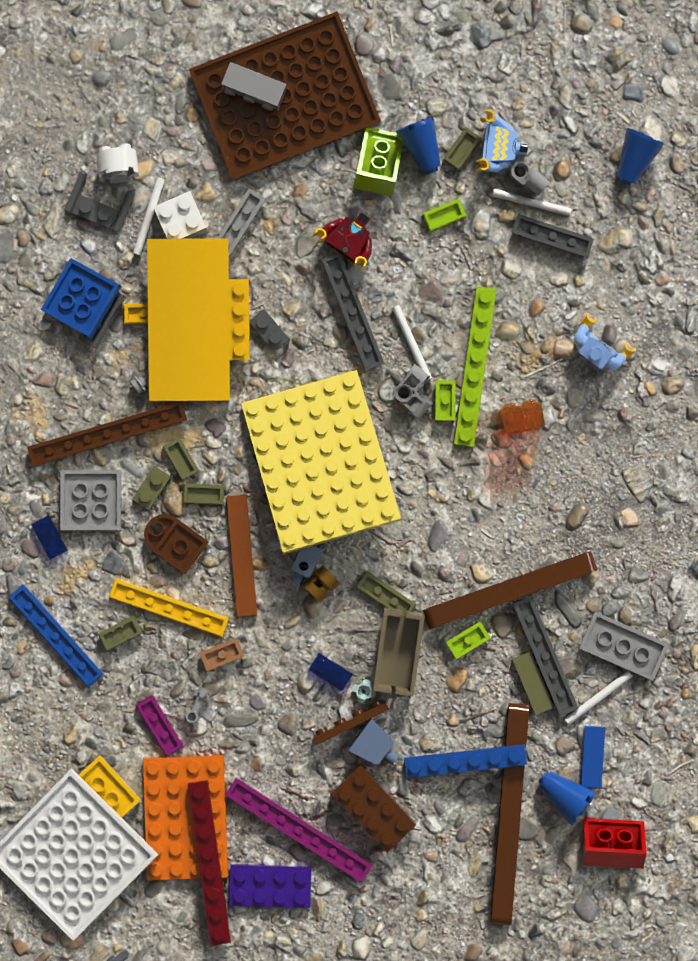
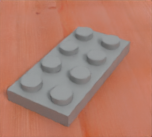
(623, 646)

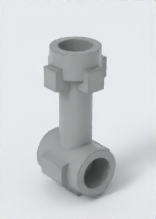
(192, 715)

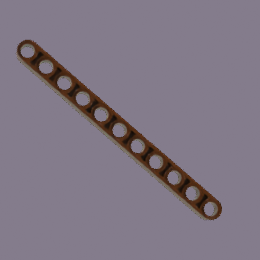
(509, 820)

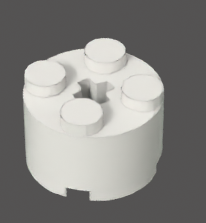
(117, 163)

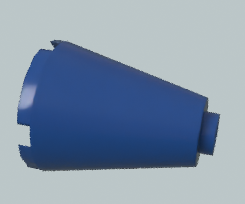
(421, 144)
(636, 155)
(567, 796)

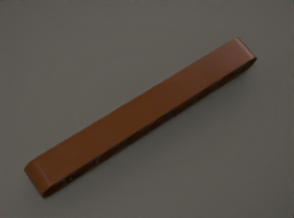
(510, 590)

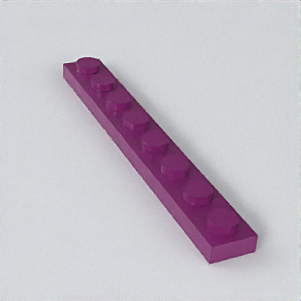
(298, 829)

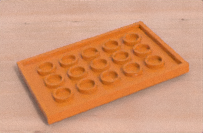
(169, 813)

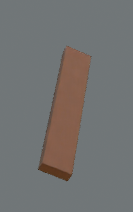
(242, 555)

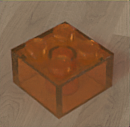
(521, 418)

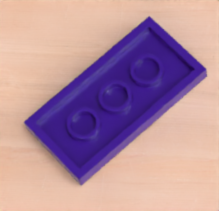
(270, 885)

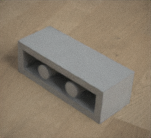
(253, 87)

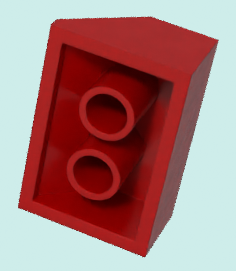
(613, 843)

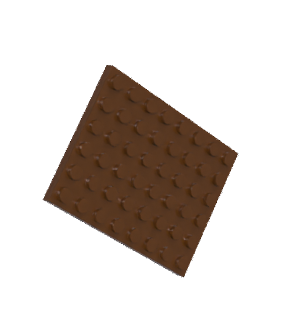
(321, 103)

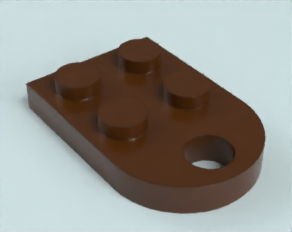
(176, 542)

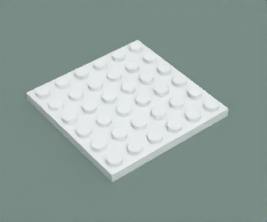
(73, 854)

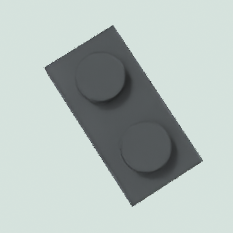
(269, 330)

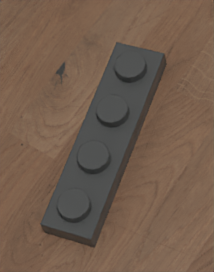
(552, 236)

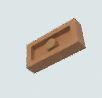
(221, 654)

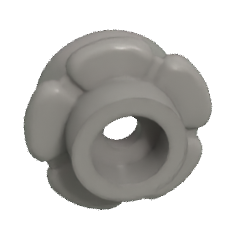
(139, 384)

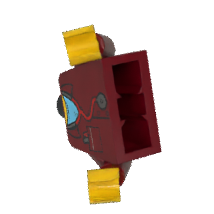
(348, 238)

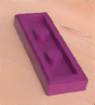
(159, 725)

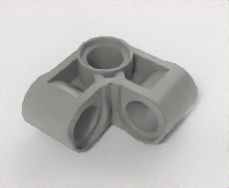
(531, 183)
(416, 401)

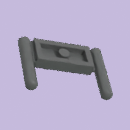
(96, 211)

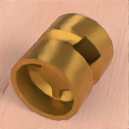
(326, 578)

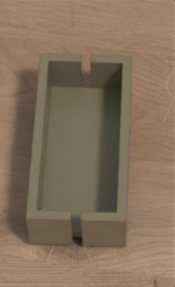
(398, 651)

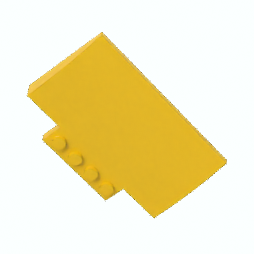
(194, 319)

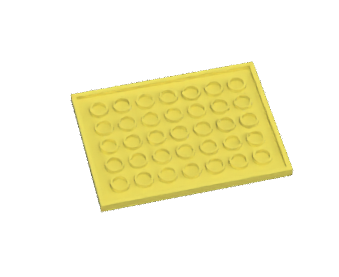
(320, 462)

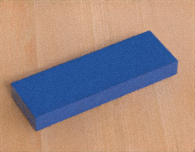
(592, 756)

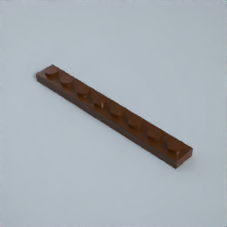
(107, 433)

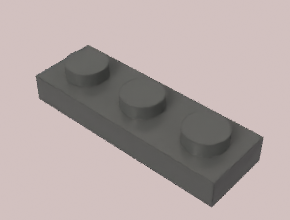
(105, 323)

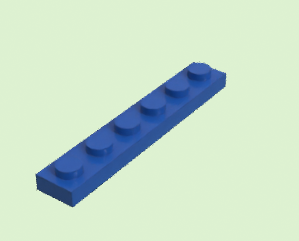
(465, 761)

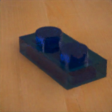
(49, 537)
(330, 671)

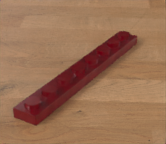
(209, 862)

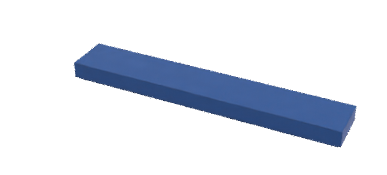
(56, 635)

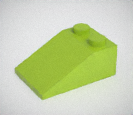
(378, 162)

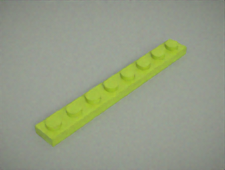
(475, 366)

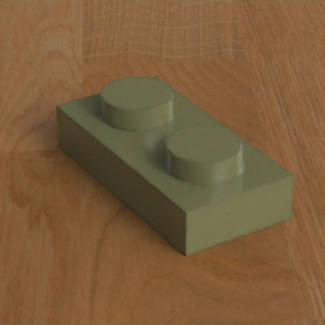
(151, 487)

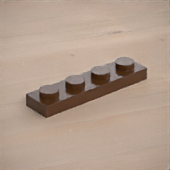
(342, 725)

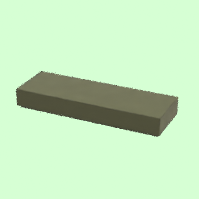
(384, 593)
(532, 683)

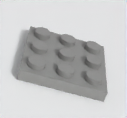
(90, 500)

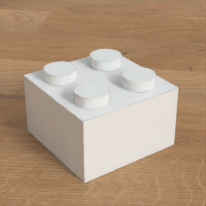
(180, 217)

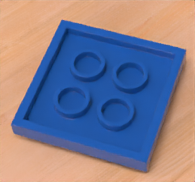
(81, 298)

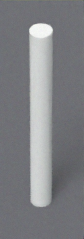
(532, 202)
(148, 216)
(410, 339)
(598, 697)

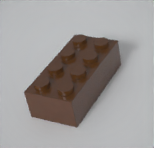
(373, 808)

